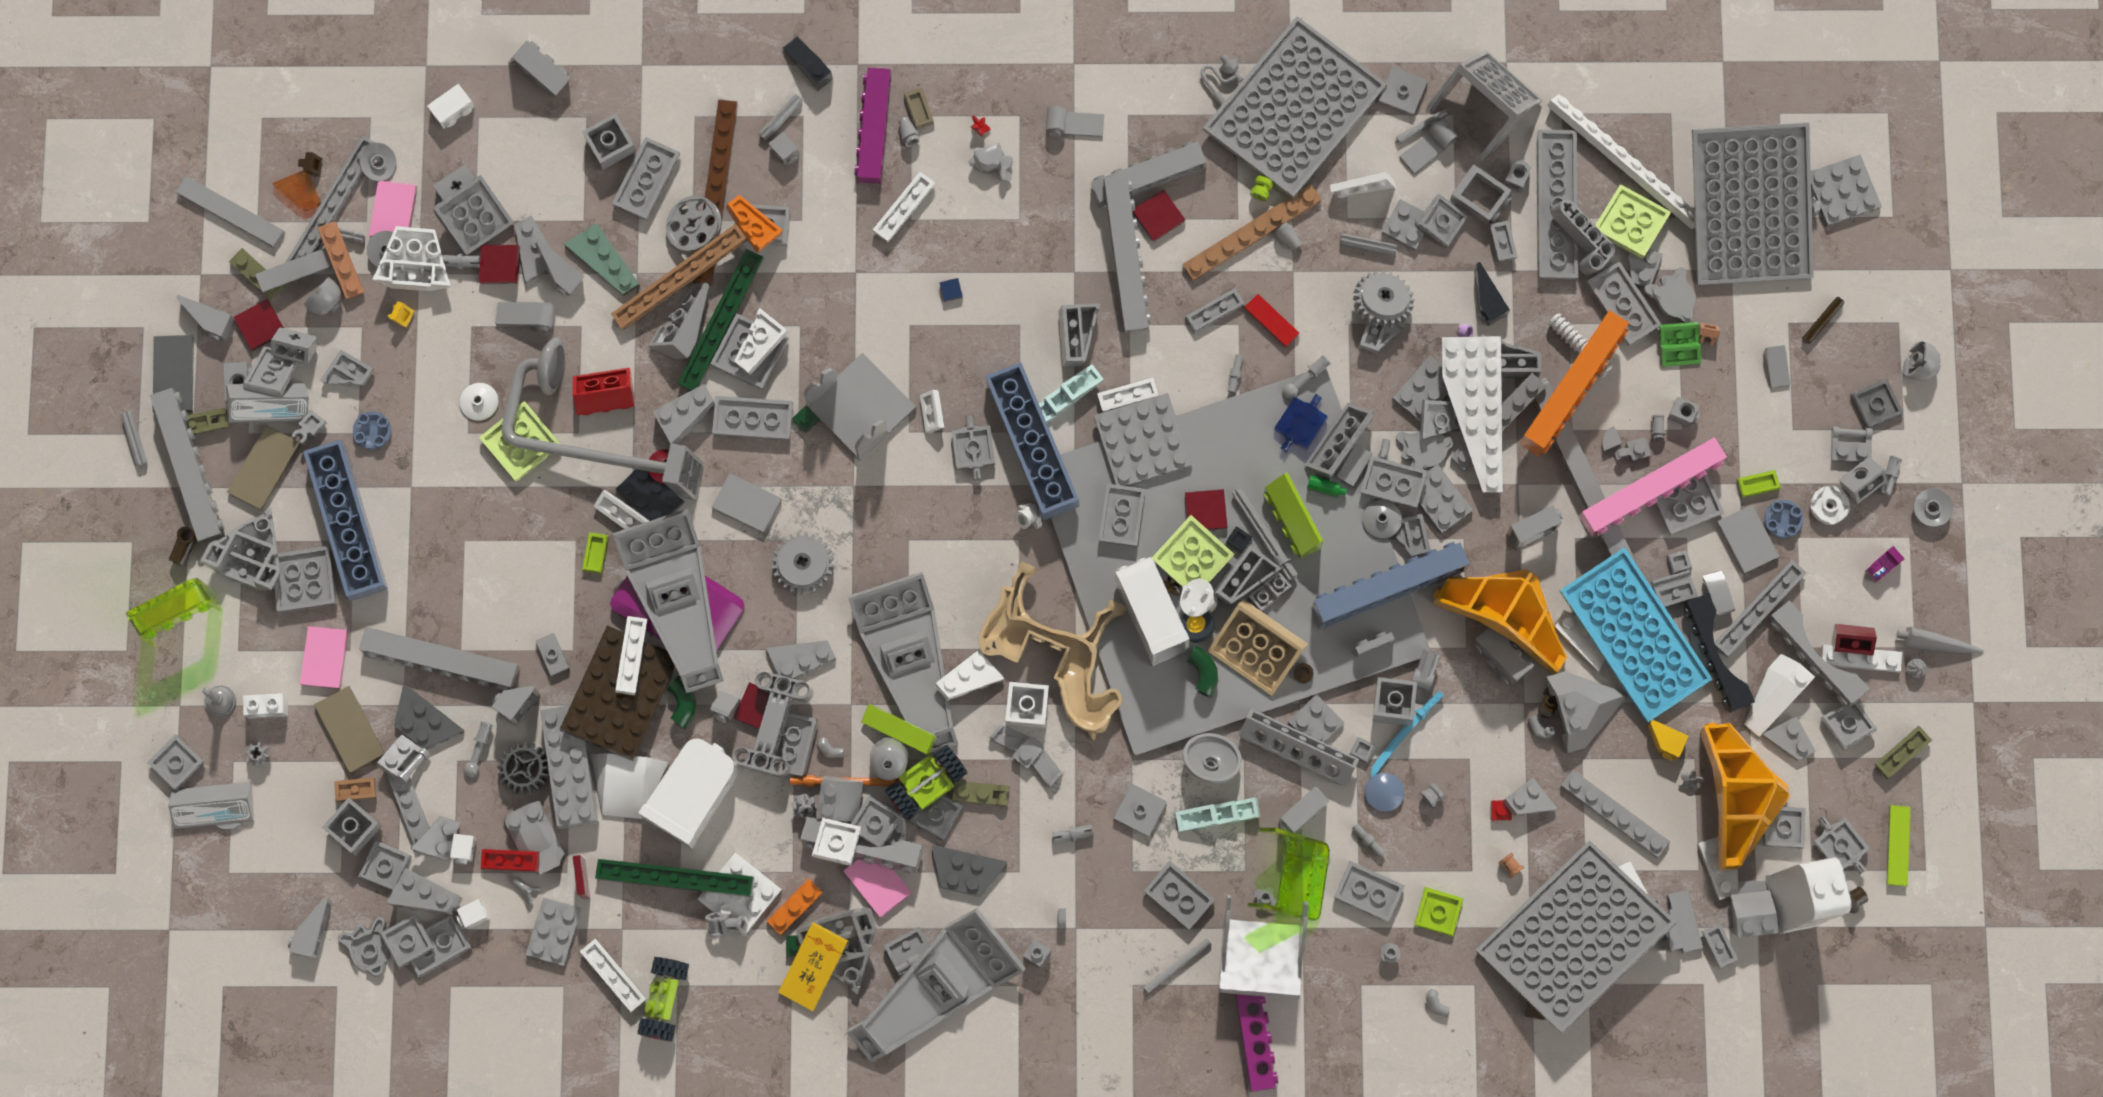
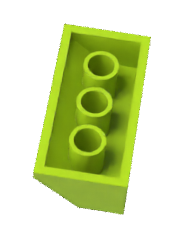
(1293, 516)

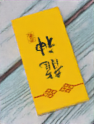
(813, 966)

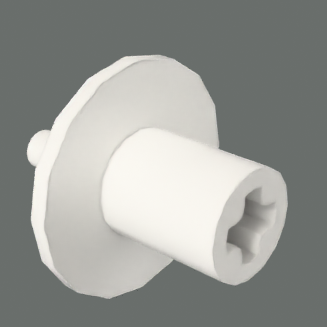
(1198, 598)

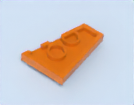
(754, 225)

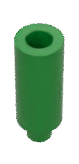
(1325, 486)

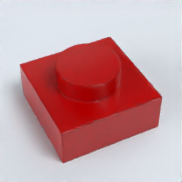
(1499, 811)

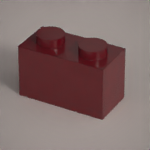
(1854, 639)

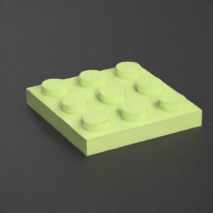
(1632, 221)
(516, 460)
(1192, 553)

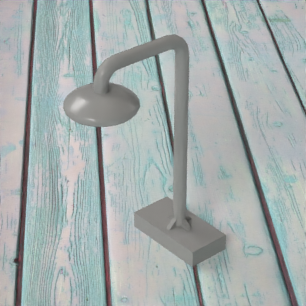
(680, 472)

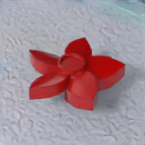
(980, 126)

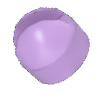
(1465, 331)

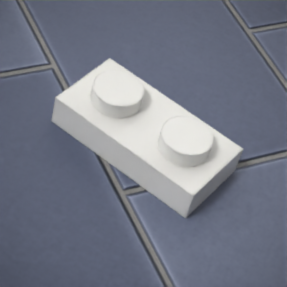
(931, 411)

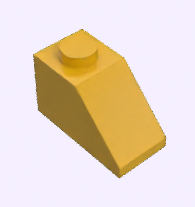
(1667, 740)

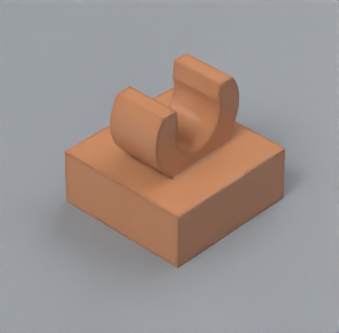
(1708, 330)

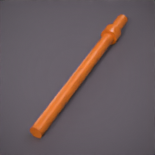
(810, 781)

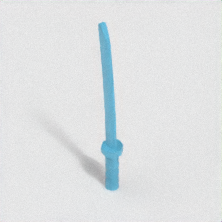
(1420, 714)

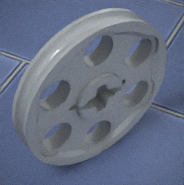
(686, 220)

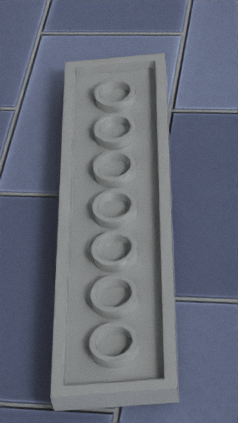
(1556, 183)

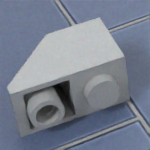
(725, 707)

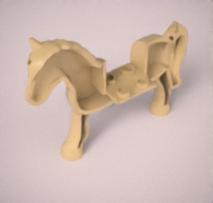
(1011, 631)

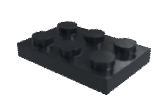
(648, 496)

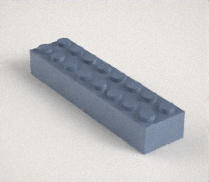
(1032, 441)
(345, 520)
(1390, 585)

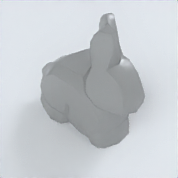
(992, 158)

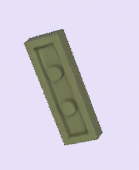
(249, 267)
(1903, 752)

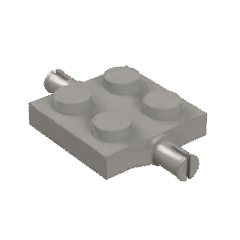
(973, 447)
(1841, 842)

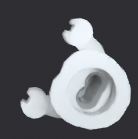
(1028, 514)

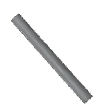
(1177, 965)

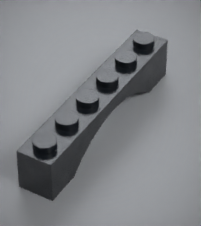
(1734, 691)

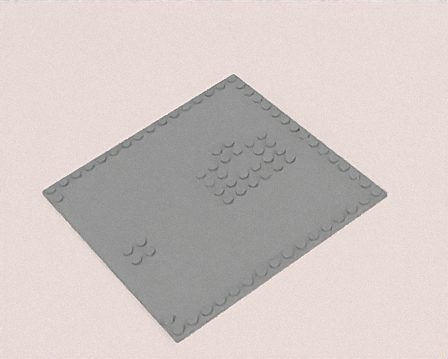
(1231, 449)

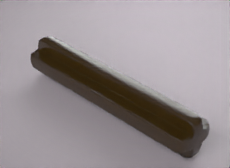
(1823, 320)

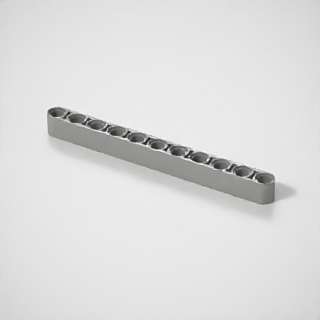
(1582, 475)

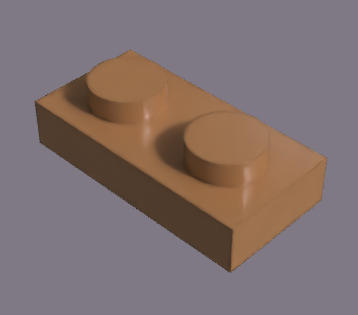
(355, 789)

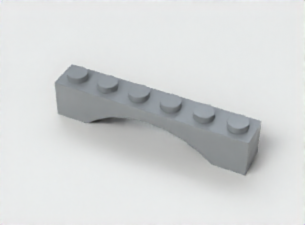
(1846, 685)
(900, 855)

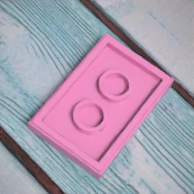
(392, 206)
(324, 657)
(877, 885)

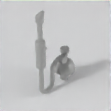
(1230, 67)

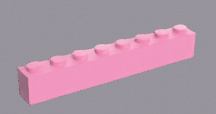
(1653, 486)

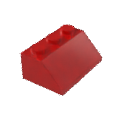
(603, 391)

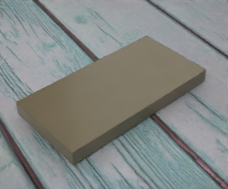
(264, 467)
(349, 729)

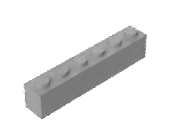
(1155, 170)

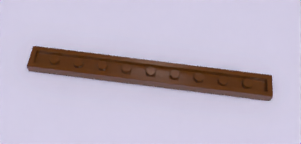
(719, 168)

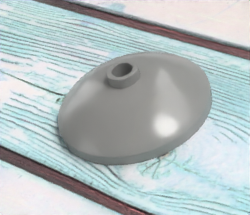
(1212, 758)

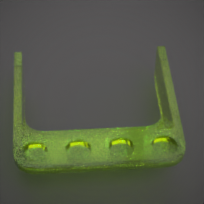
(172, 607)
(1301, 876)

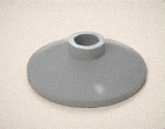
(385, 158)
(1937, 499)
(1385, 528)

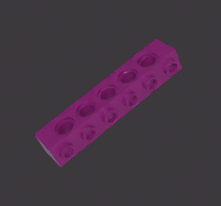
(1256, 1081)

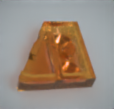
(300, 190)

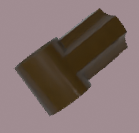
(182, 548)

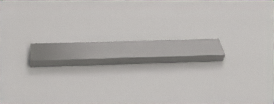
(332, 203)

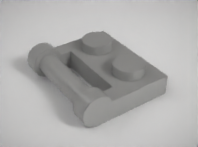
(1850, 451)
(398, 755)

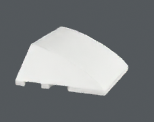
(412, 261)
(625, 783)

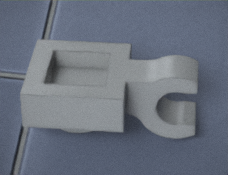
(1634, 449)

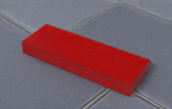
(1271, 320)
(510, 860)

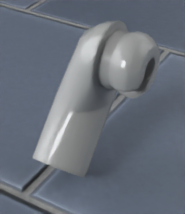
(1540, 730)
(827, 751)
(1434, 1003)

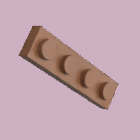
(340, 260)

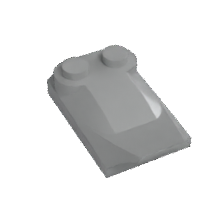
(534, 832)

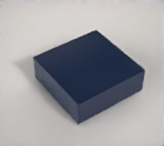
(951, 289)

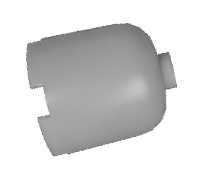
(892, 751)

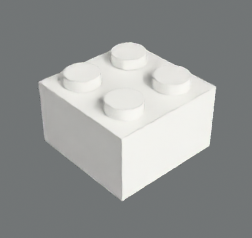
(1027, 705)

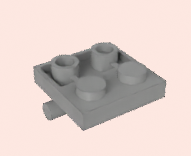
(906, 949)

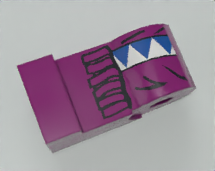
(1884, 564)

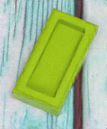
(1758, 484)
(595, 553)

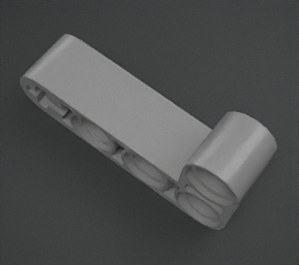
(1566, 214)

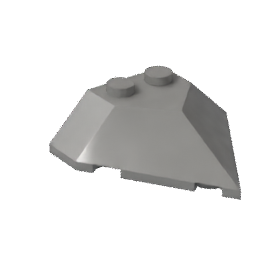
(247, 554)
(1582, 707)
(859, 930)

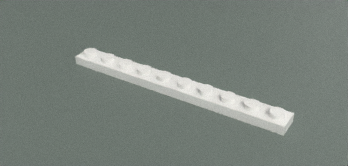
(1623, 160)

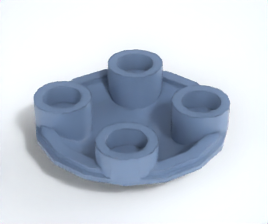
(371, 430)
(1783, 519)
(1384, 792)

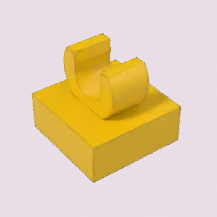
(401, 314)

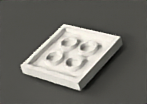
(750, 907)

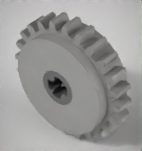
(1383, 299)
(804, 549)

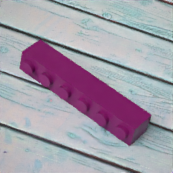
(873, 125)

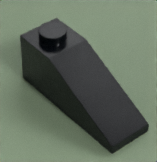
(808, 63)
(1489, 300)

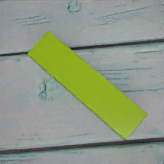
(898, 729)
(1898, 845)

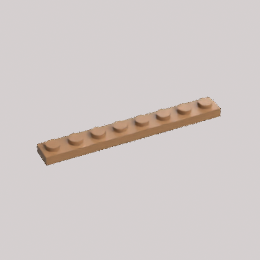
(1251, 233)
(679, 277)

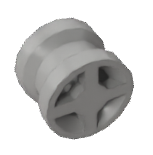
(1432, 795)

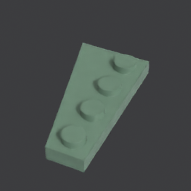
(601, 256)

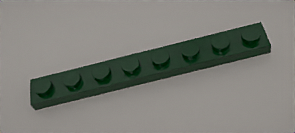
(721, 320)
(674, 878)

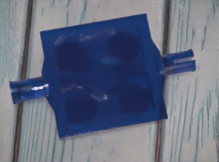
(1300, 423)

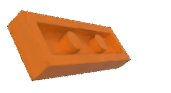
(794, 906)

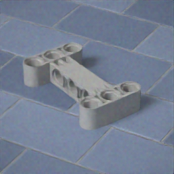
(772, 724)

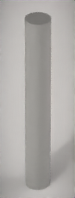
(1421, 126)

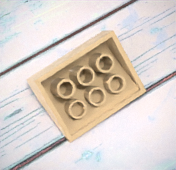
(1257, 647)

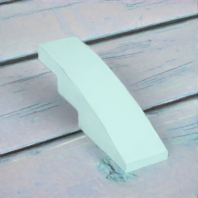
(1070, 392)
(1217, 814)

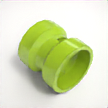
(1262, 188)

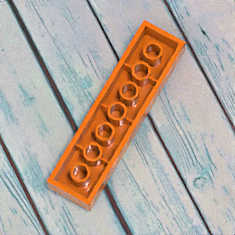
(1571, 388)

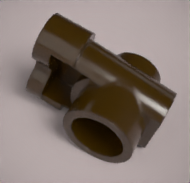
(1548, 704)

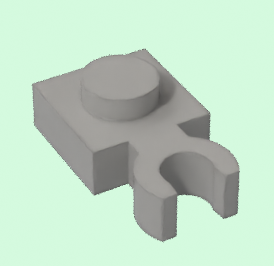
(309, 425)

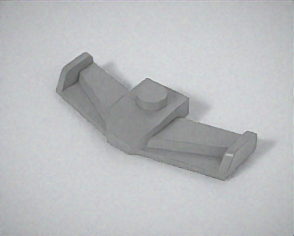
(1028, 752)

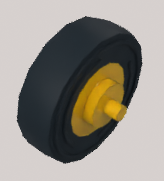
(1198, 628)

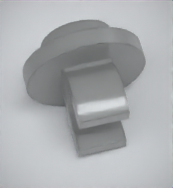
(1390, 953)

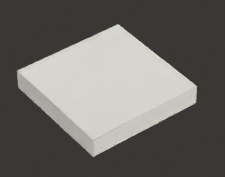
(836, 841)

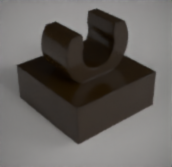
(311, 164)

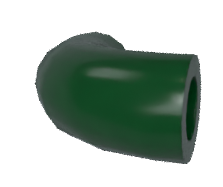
(1207, 671)
(685, 703)

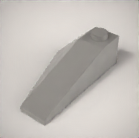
(681, 331)

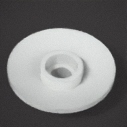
(482, 410)

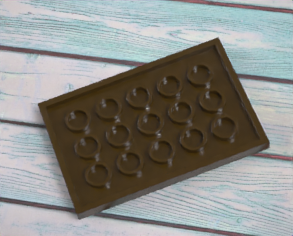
(611, 718)

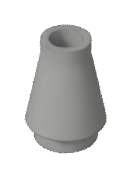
(909, 134)
(1288, 236)

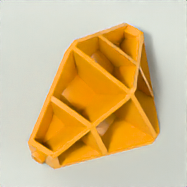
(1512, 607)
(1745, 792)

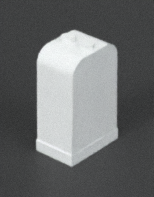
(1152, 610)
(690, 791)
(1809, 894)

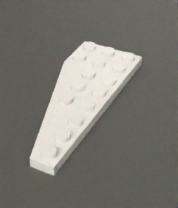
(1474, 386)

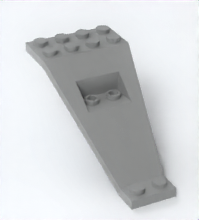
(663, 559)
(895, 623)
(966, 963)

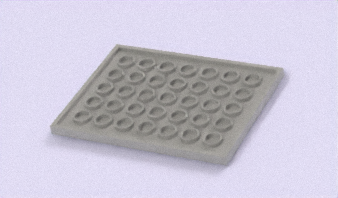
(1294, 107)
(1752, 203)
(1576, 937)

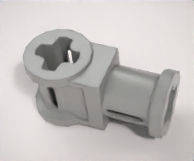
(723, 925)

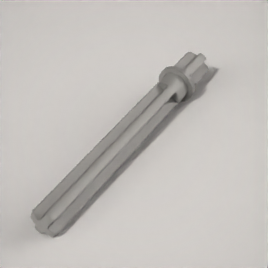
(1264, 533)

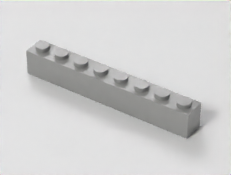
(1125, 254)
(187, 465)
(439, 658)

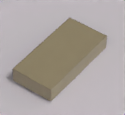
(919, 108)

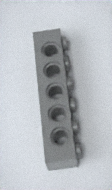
(1308, 745)

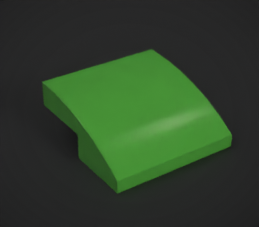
(1679, 344)

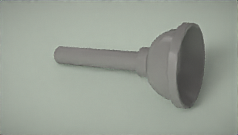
(219, 700)

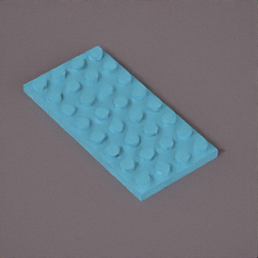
(1635, 635)

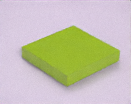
(1438, 912)

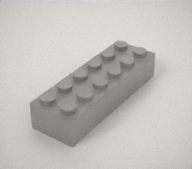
(568, 772)

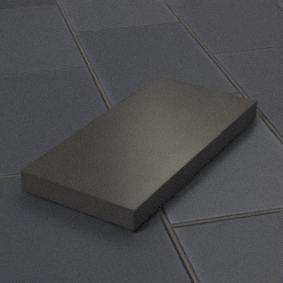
(174, 366)

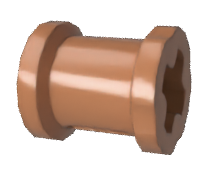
(1511, 865)

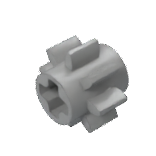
(259, 759)
(804, 806)

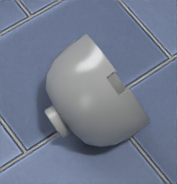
(324, 298)
(1923, 362)

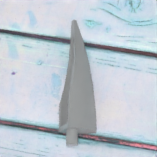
(1932, 641)

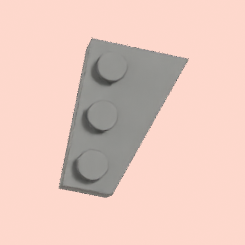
(540, 68)

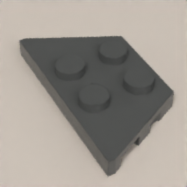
(423, 721)
(965, 871)

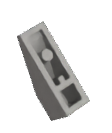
(559, 270)
(214, 322)
(309, 934)

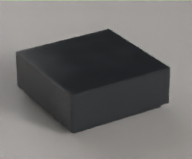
(1238, 539)

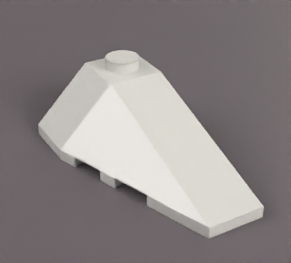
(1779, 688)

